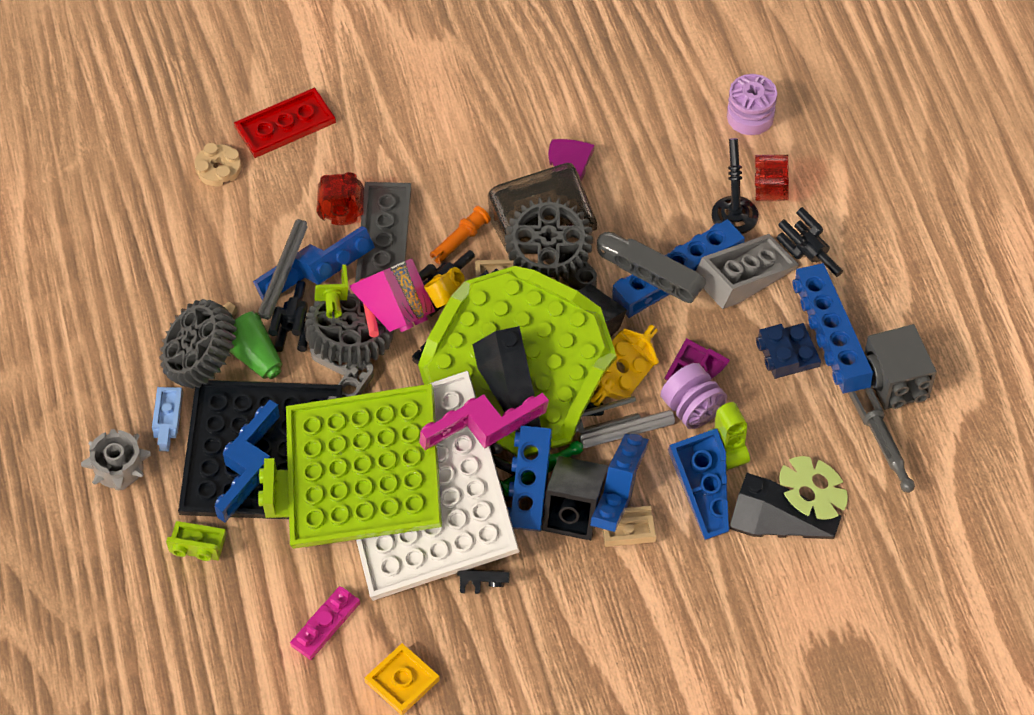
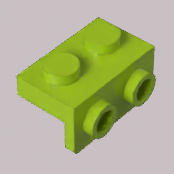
(275, 490)
(196, 541)

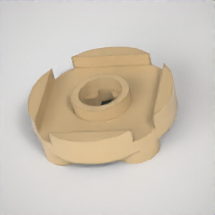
(214, 154)

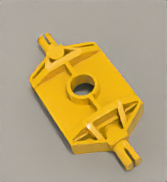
(638, 358)

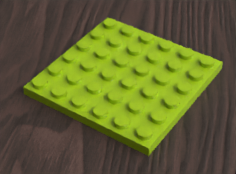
(361, 467)

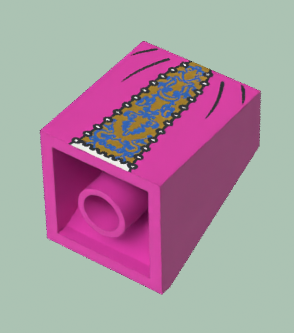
(396, 296)

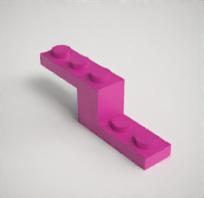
(483, 421)

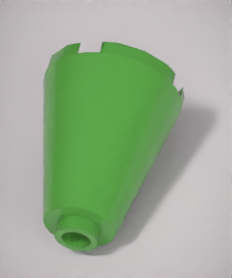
(255, 347)

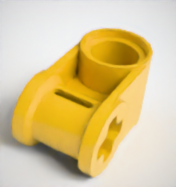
(443, 286)

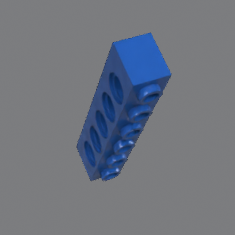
(718, 238)
(832, 328)

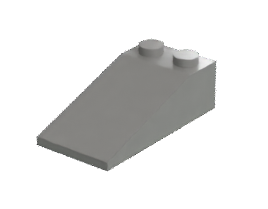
(744, 269)

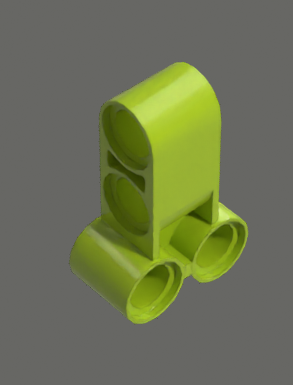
(732, 432)

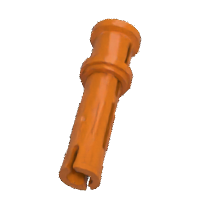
(467, 228)

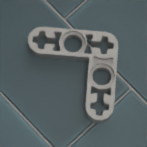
(350, 374)

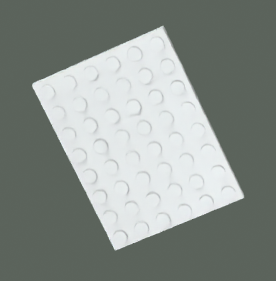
(472, 512)

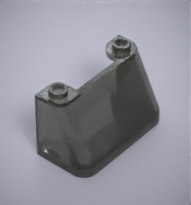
(557, 182)

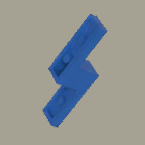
(321, 264)
(245, 460)
(619, 482)

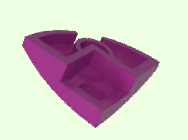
(572, 152)
(693, 353)

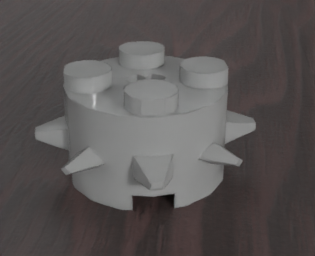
(116, 459)

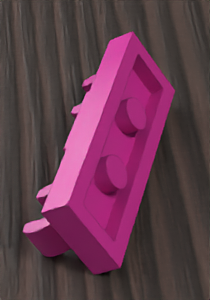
(325, 622)

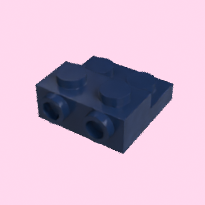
(787, 349)

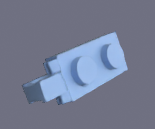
(166, 415)

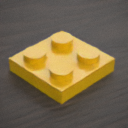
(402, 679)

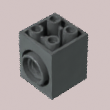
(900, 367)

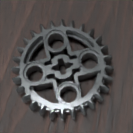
(553, 230)
(345, 337)
(197, 343)

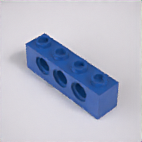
(540, 439)

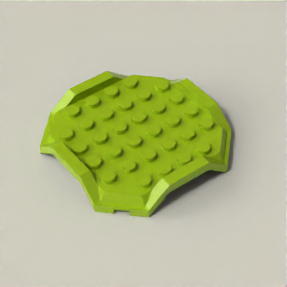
(561, 337)

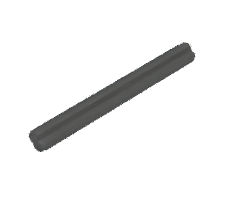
(282, 270)

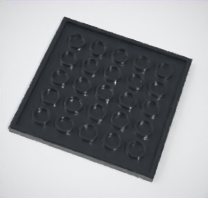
(216, 419)

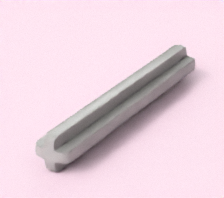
(630, 427)

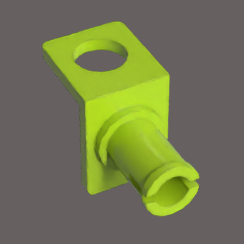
(333, 294)

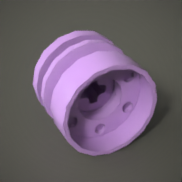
(751, 104)
(693, 395)

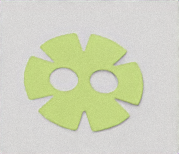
(823, 497)

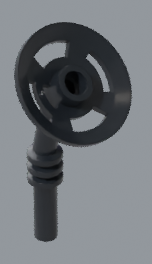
(737, 202)

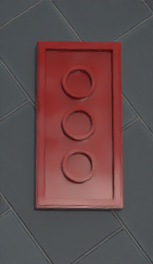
(284, 122)

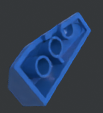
(702, 473)

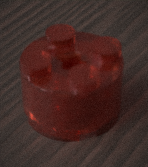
(772, 177)
(340, 198)

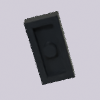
(495, 578)

